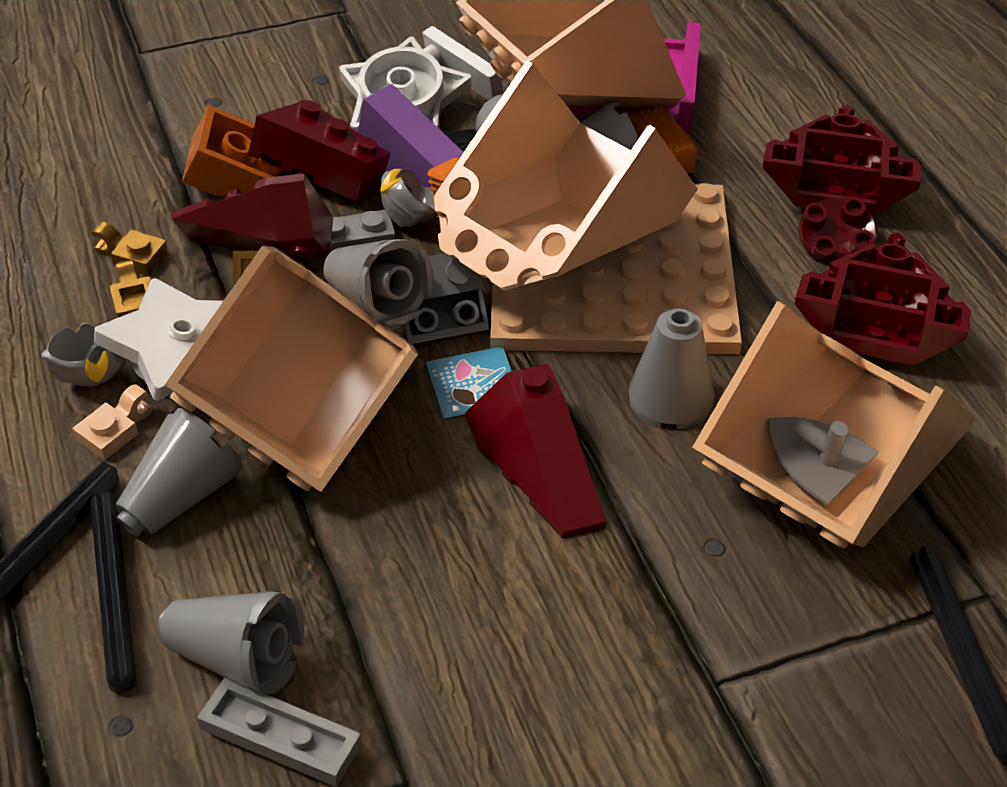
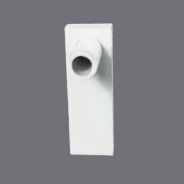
(457, 57)

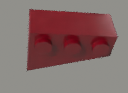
(322, 146)

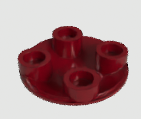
(836, 228)

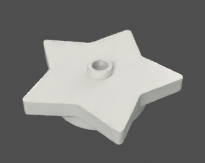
(412, 73)
(157, 333)

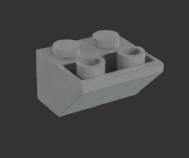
(453, 306)

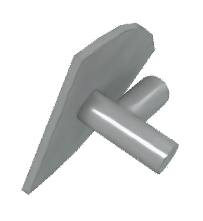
(819, 454)

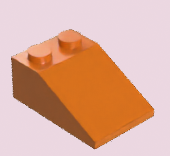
(220, 156)

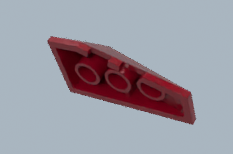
(276, 214)
(534, 441)

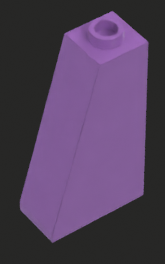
(405, 133)

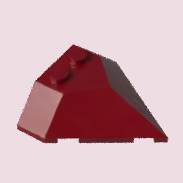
(841, 160)
(884, 304)

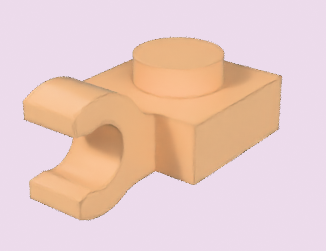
(112, 428)

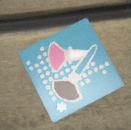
(466, 378)

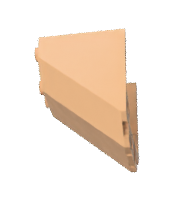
(580, 47)
(550, 192)
(291, 368)
(803, 375)

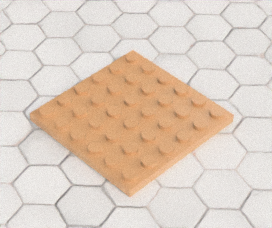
(621, 295)

